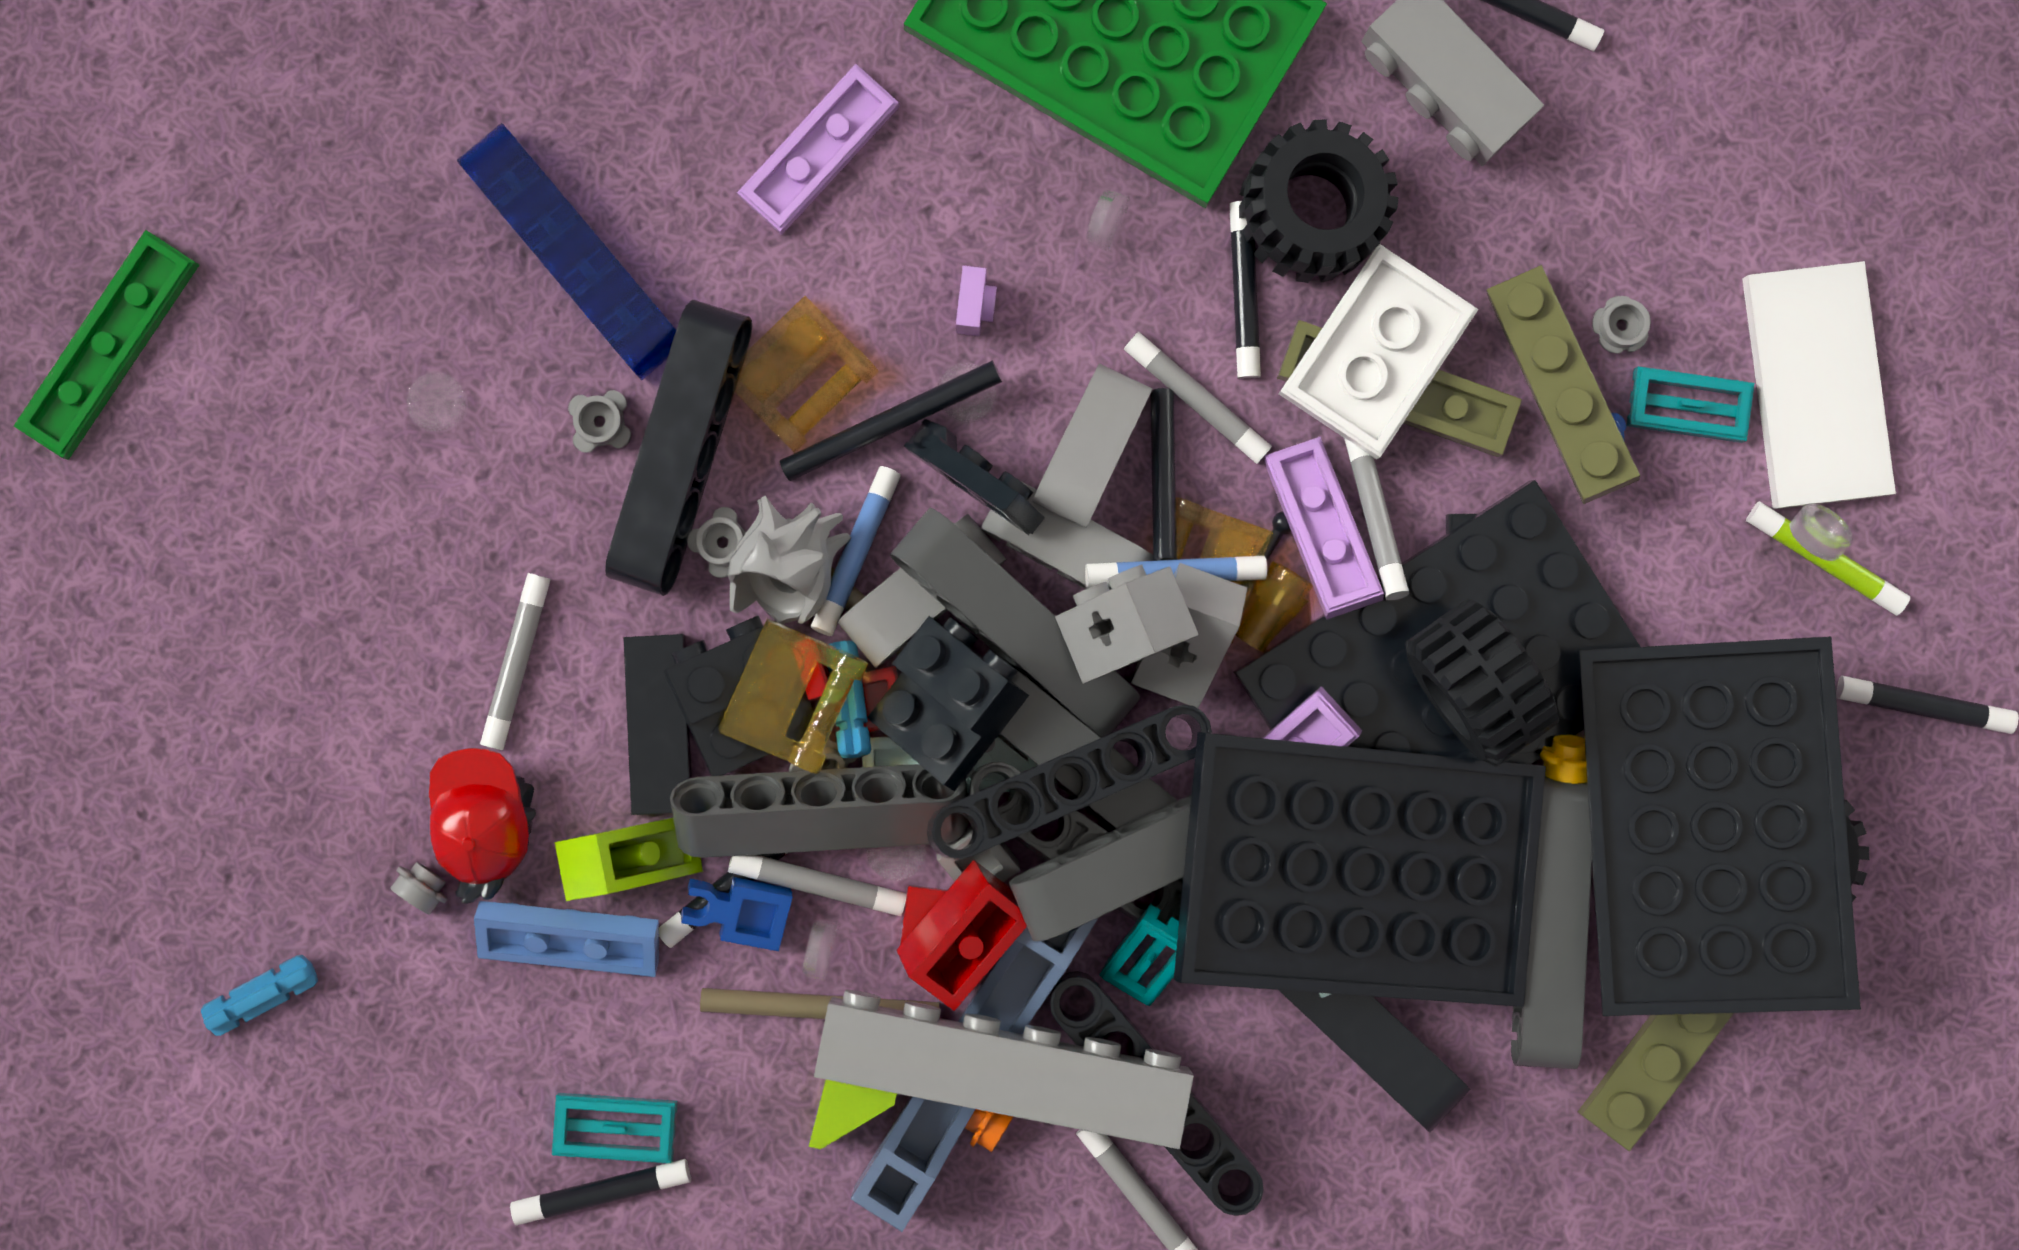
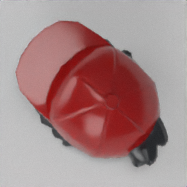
(479, 819)

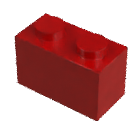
(962, 935)

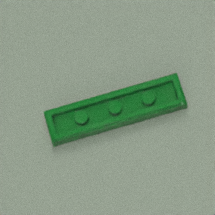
(106, 345)

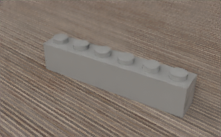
(1004, 1070)

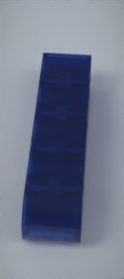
(570, 250)

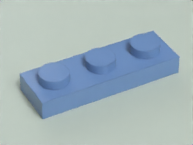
(567, 938)

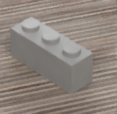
(1451, 76)

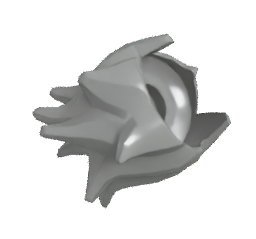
(785, 563)

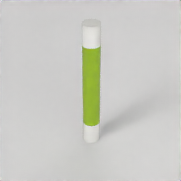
(1842, 568)

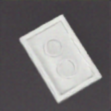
(1378, 351)

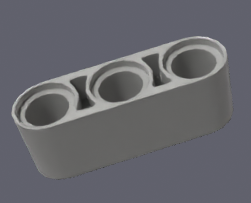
(1092, 445)
(1065, 543)
(899, 606)

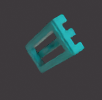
(1640, 398)
(1164, 936)
(665, 1130)

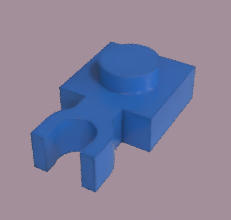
(748, 914)

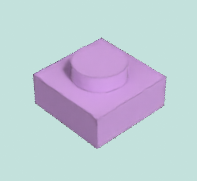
(975, 301)

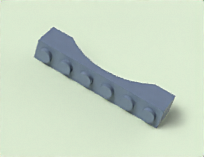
(929, 1129)

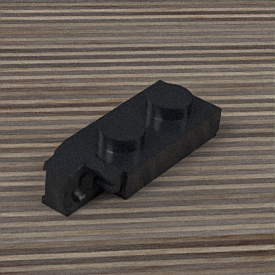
(969, 472)

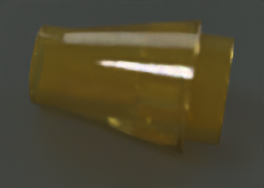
(1273, 605)

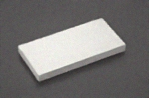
(1818, 385)

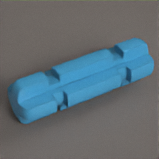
(853, 737)
(259, 995)

